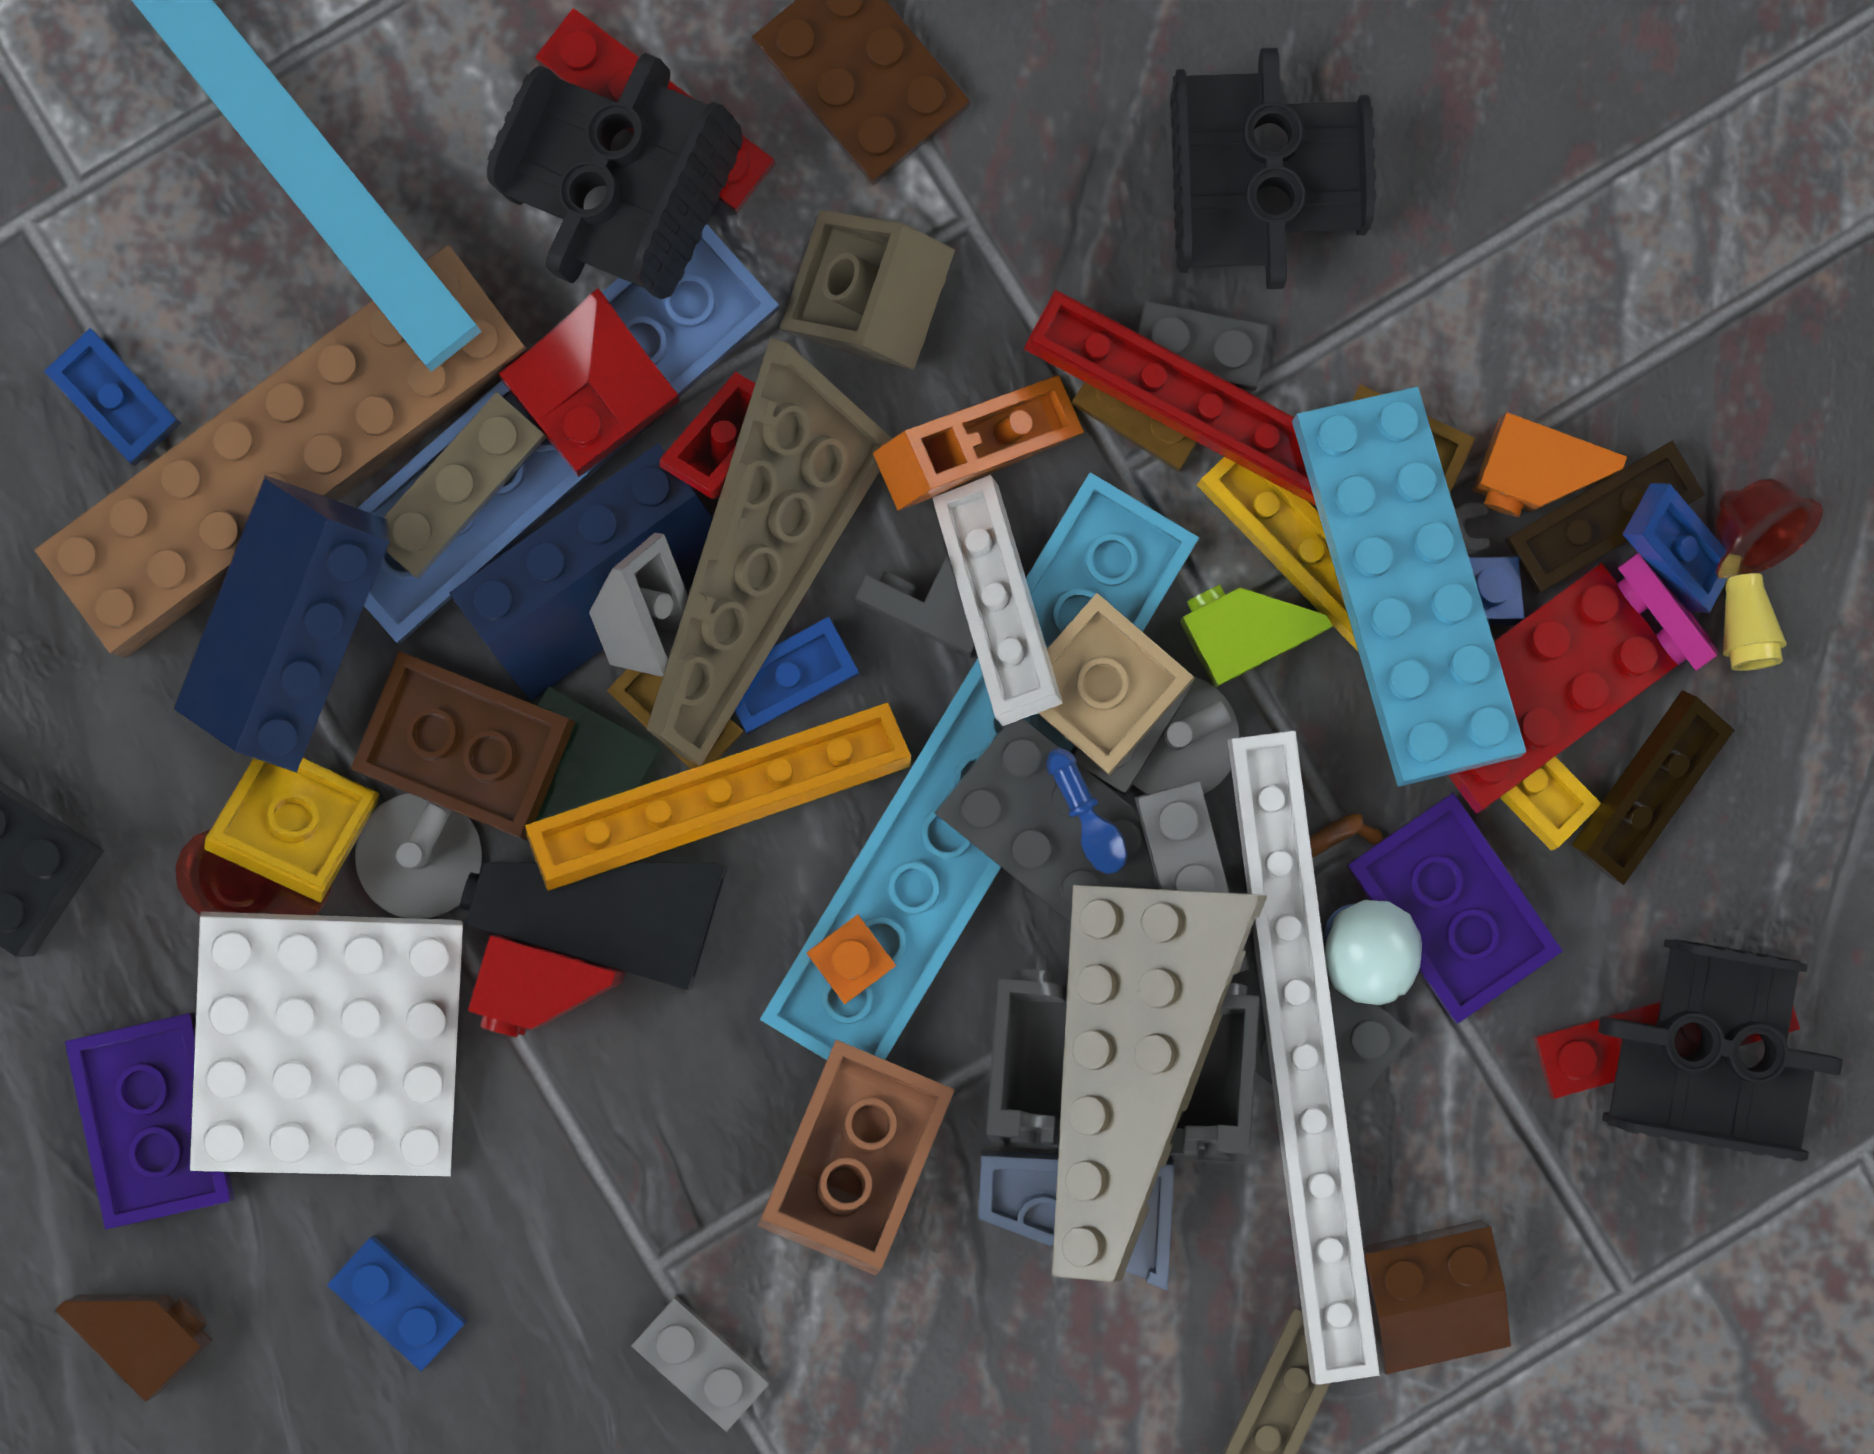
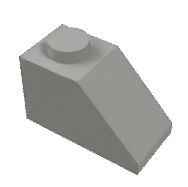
(641, 608)

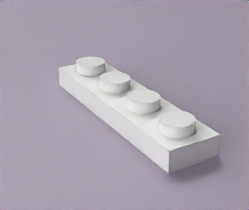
(997, 601)

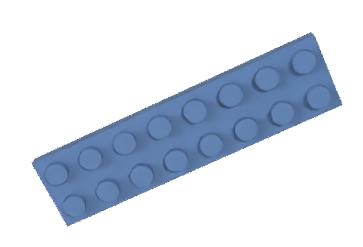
(683, 336)

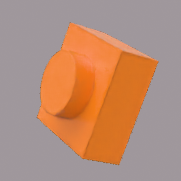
(851, 959)

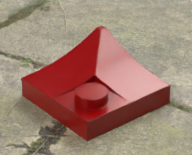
(589, 384)

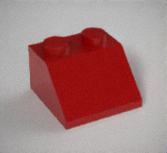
(532, 985)

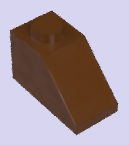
(139, 1335)

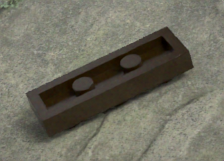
(1597, 518)
(1653, 787)

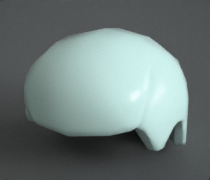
(1373, 952)

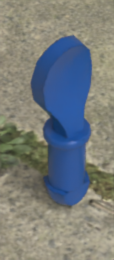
(1099, 838)

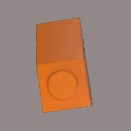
(1538, 465)

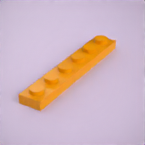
(717, 796)

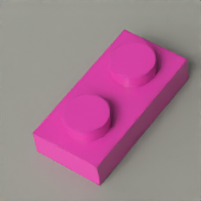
(1682, 633)

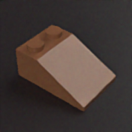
(856, 1158)

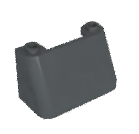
(1029, 1074)

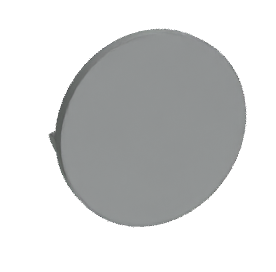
(1193, 743)
(417, 857)

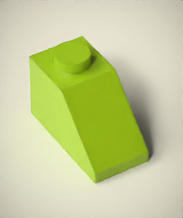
(1245, 630)

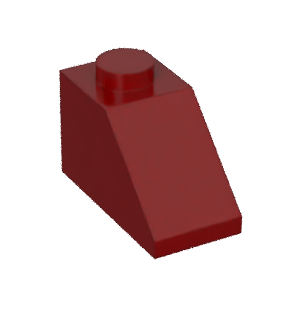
(708, 443)

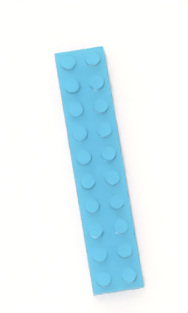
(917, 873)

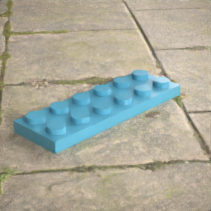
(1408, 586)

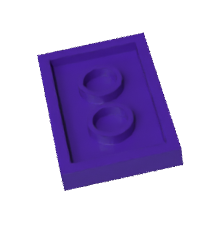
(1464, 902)
(138, 1120)

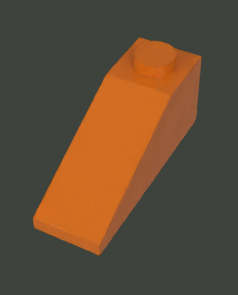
(976, 441)

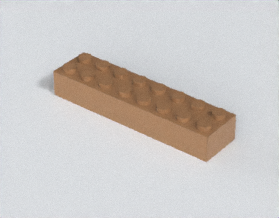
(313, 423)

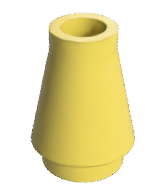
(1750, 625)

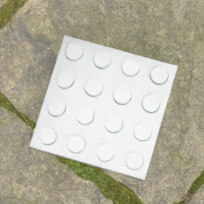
(325, 1044)

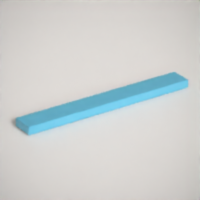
(314, 177)

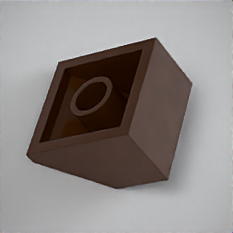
(1437, 1296)

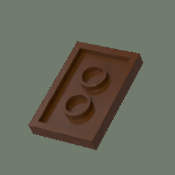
(862, 78)
(462, 745)

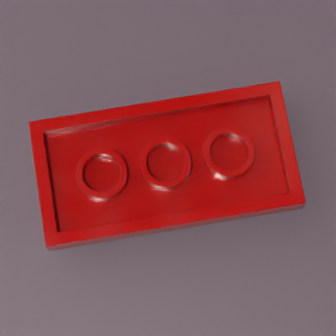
(1566, 675)

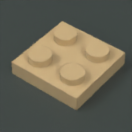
(1110, 684)

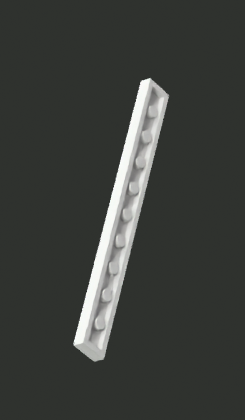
(1303, 1059)

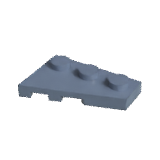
(1021, 1197)

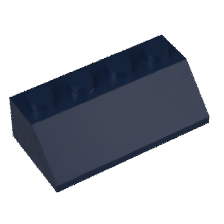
(539, 593)
(282, 622)

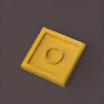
(292, 824)

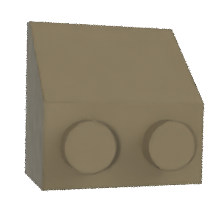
(868, 288)

